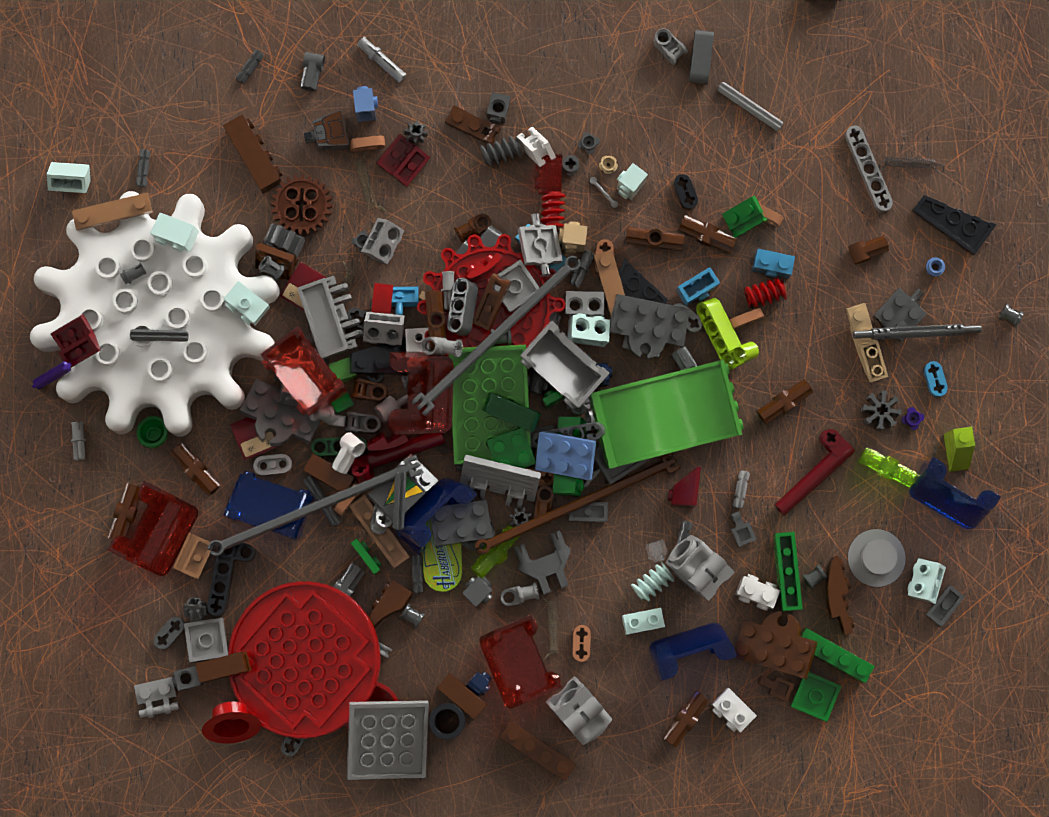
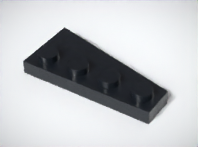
(958, 226)

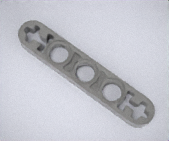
(868, 178)

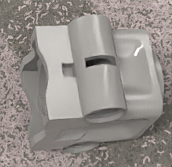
(699, 566)
(579, 711)

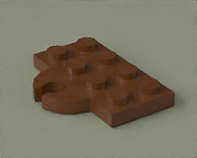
(776, 646)

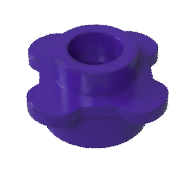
(918, 417)

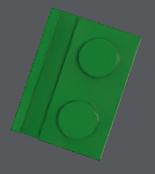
(744, 216)
(551, 398)
(362, 549)

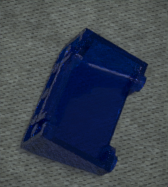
(448, 491)
(948, 500)
(260, 501)
(667, 650)

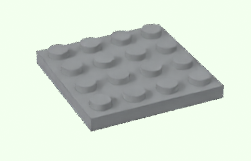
(387, 740)

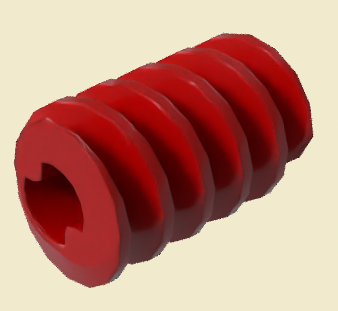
(552, 208)
(765, 292)

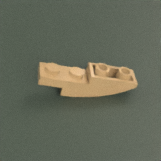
(867, 349)

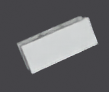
(536, 146)

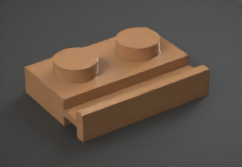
(193, 556)

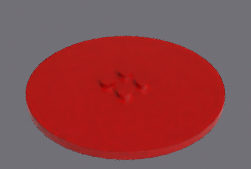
(307, 658)

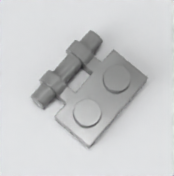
(156, 691)

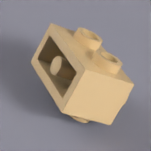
(573, 237)

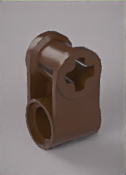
(367, 390)

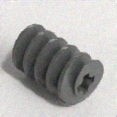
(501, 151)

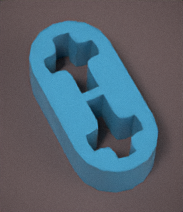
(930, 380)

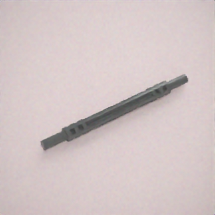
(917, 331)

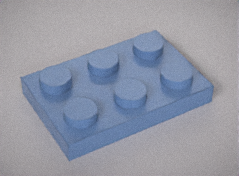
(565, 455)

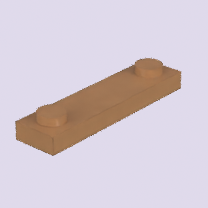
(112, 211)
(609, 277)
(387, 541)

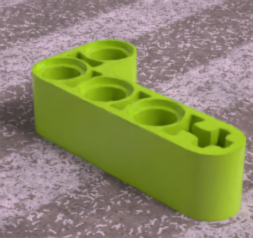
(723, 335)

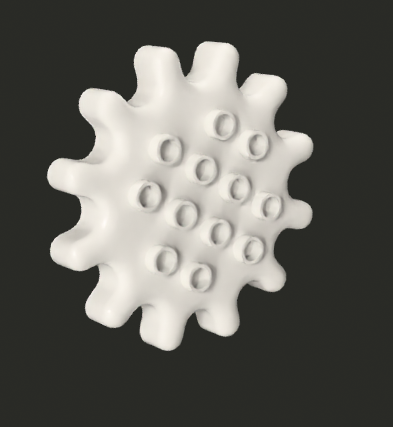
(175, 294)

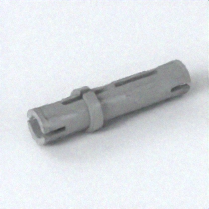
(375, 54)

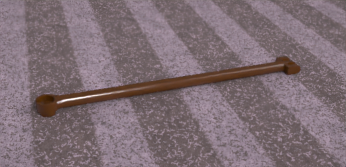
(579, 503)

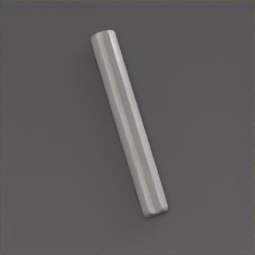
(750, 106)

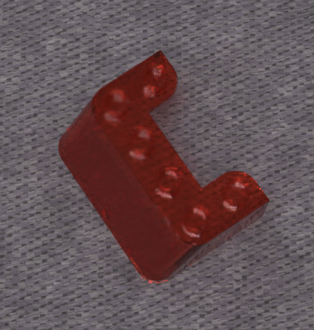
(423, 375)
(159, 531)

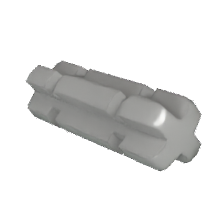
(741, 488)

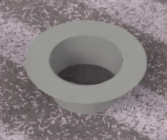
(876, 557)

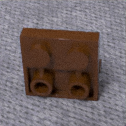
(278, 256)

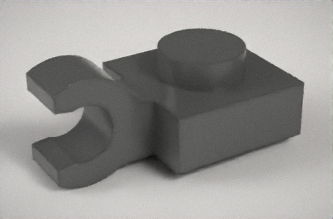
(743, 531)

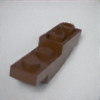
(836, 587)

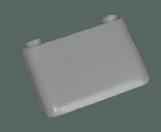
(563, 365)

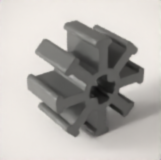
(284, 240)
(886, 406)

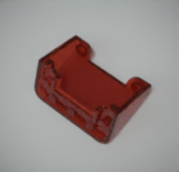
(303, 372)
(517, 663)

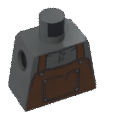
(329, 132)

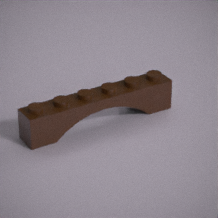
(393, 601)

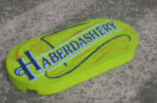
(442, 565)

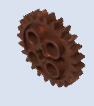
(284, 204)

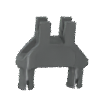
(547, 565)

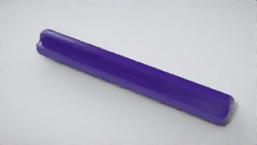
(51, 375)

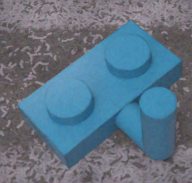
(404, 297)

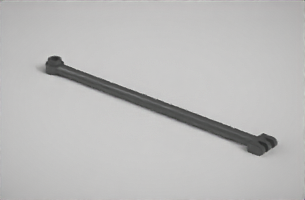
(426, 400)
(244, 536)

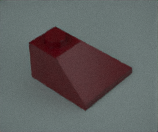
(685, 491)

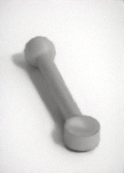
(593, 181)

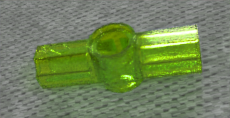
(888, 467)
(495, 556)

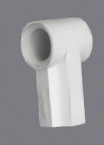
(350, 449)

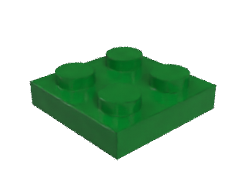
(512, 449)
(816, 696)

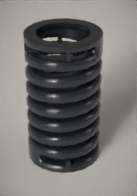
(444, 735)

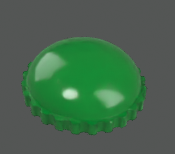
(152, 432)

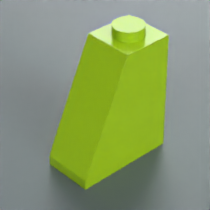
(959, 448)

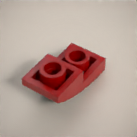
(478, 270)
(382, 298)

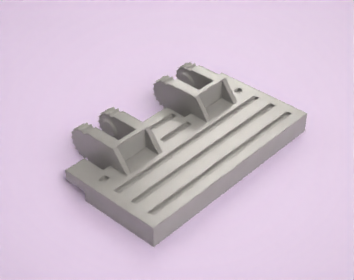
(326, 315)
(500, 478)

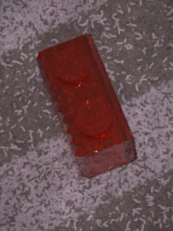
(549, 175)

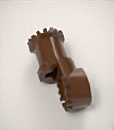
(472, 227)

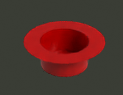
(231, 724)

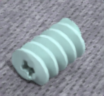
(653, 582)

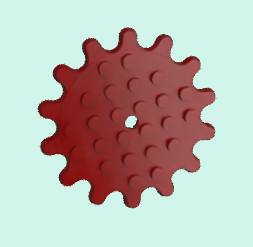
(527, 327)

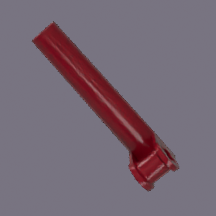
(839, 452)
(364, 464)

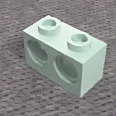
(589, 335)
(643, 621)

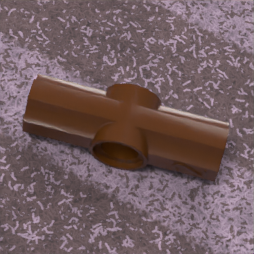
(707, 234)
(641, 236)
(434, 307)
(784, 401)
(195, 469)
(125, 512)
(686, 719)

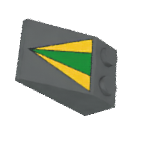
(415, 490)

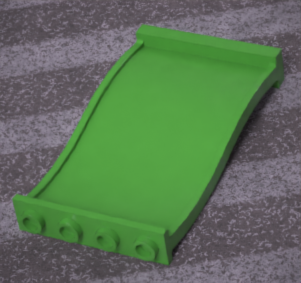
(666, 414)

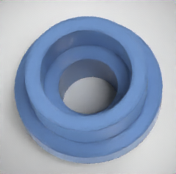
(941, 266)

